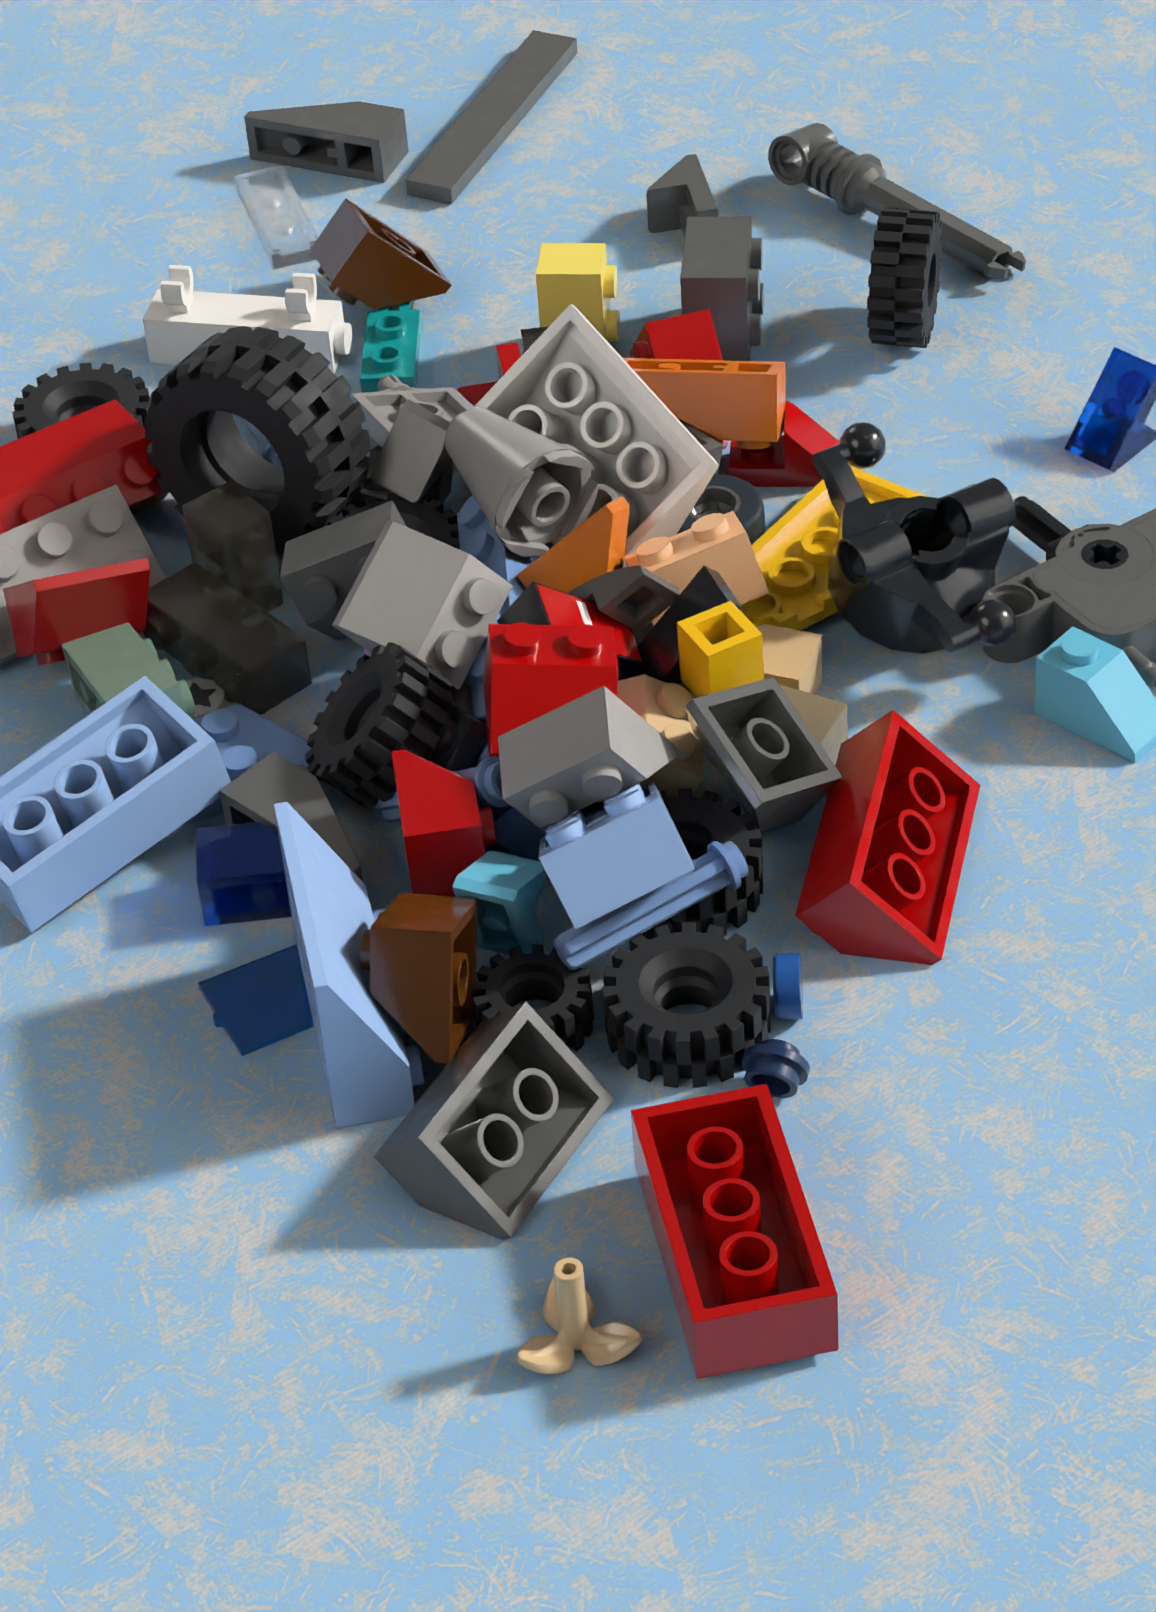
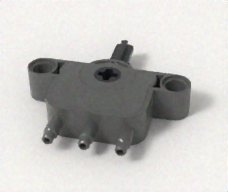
(1091, 580)

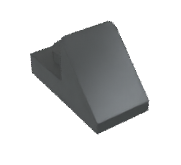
(679, 195)
(415, 456)

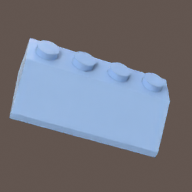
(101, 799)

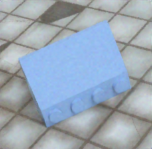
(357, 1038)

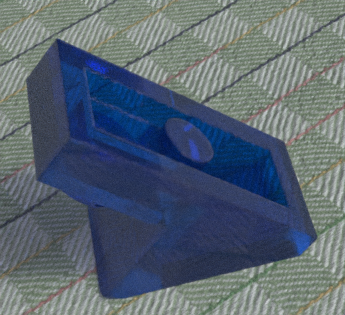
(1114, 417)

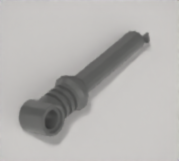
(861, 186)

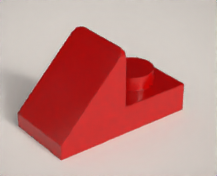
(787, 460)

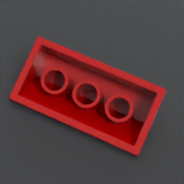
(74, 462)
(889, 846)

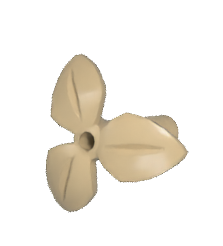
(569, 1312)

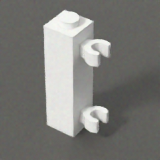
(183, 318)

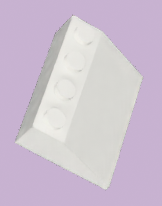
(594, 403)

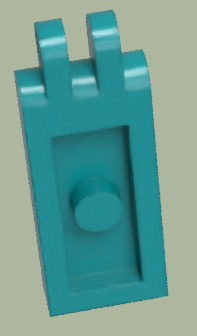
(391, 346)

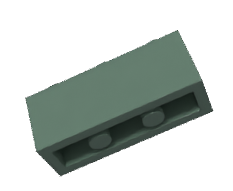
(115, 659)

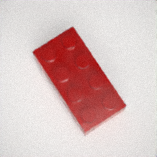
(734, 1231)

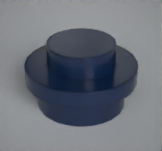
(777, 1065)

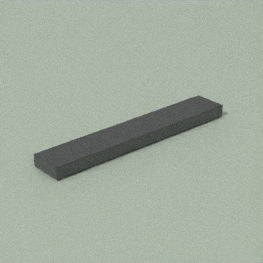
(491, 117)

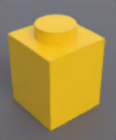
(719, 650)

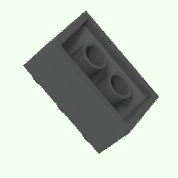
(496, 1124)

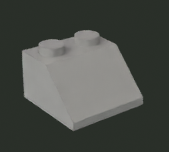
(423, 599)
(578, 756)

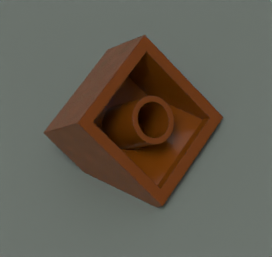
(374, 261)
(425, 968)

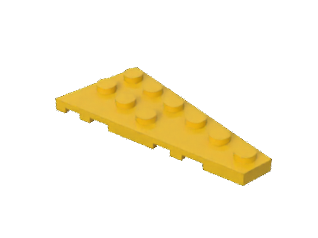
(797, 556)

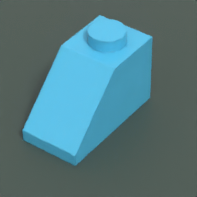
(1095, 694)

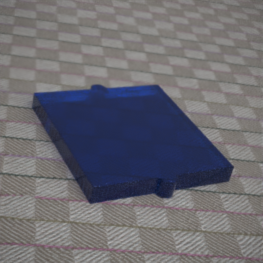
(260, 1000)

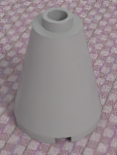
(521, 479)

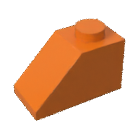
(584, 553)

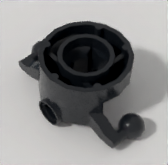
(924, 598)

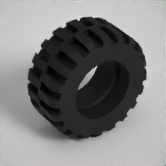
(289, 400)

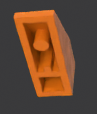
(721, 396)

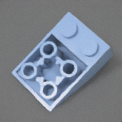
(613, 853)

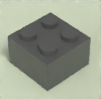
(724, 275)

